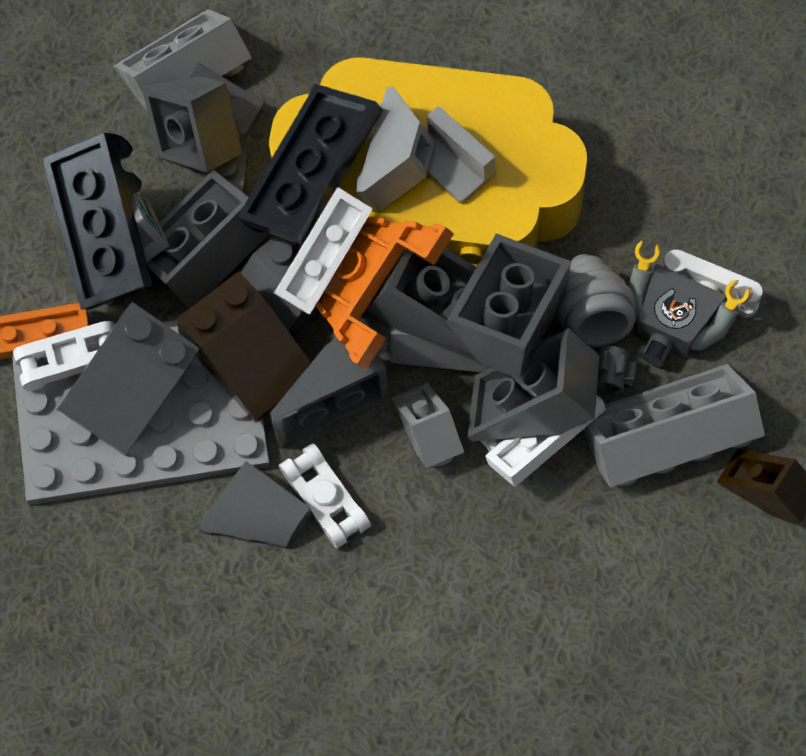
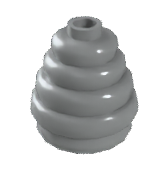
(596, 303)

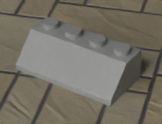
(674, 425)

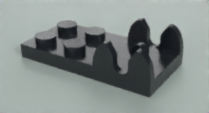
(309, 163)
(98, 219)

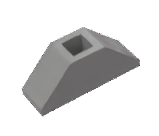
(395, 154)

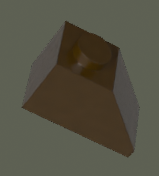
(768, 483)

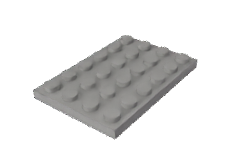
(190, 437)

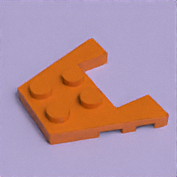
(363, 273)

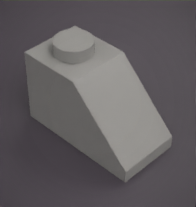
(428, 425)

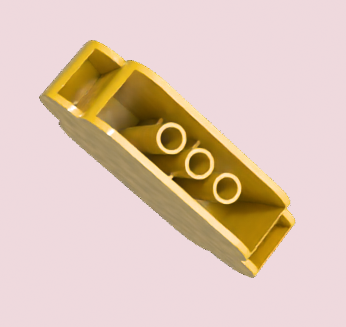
(536, 161)

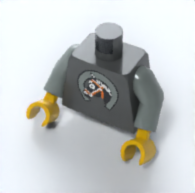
(678, 311)

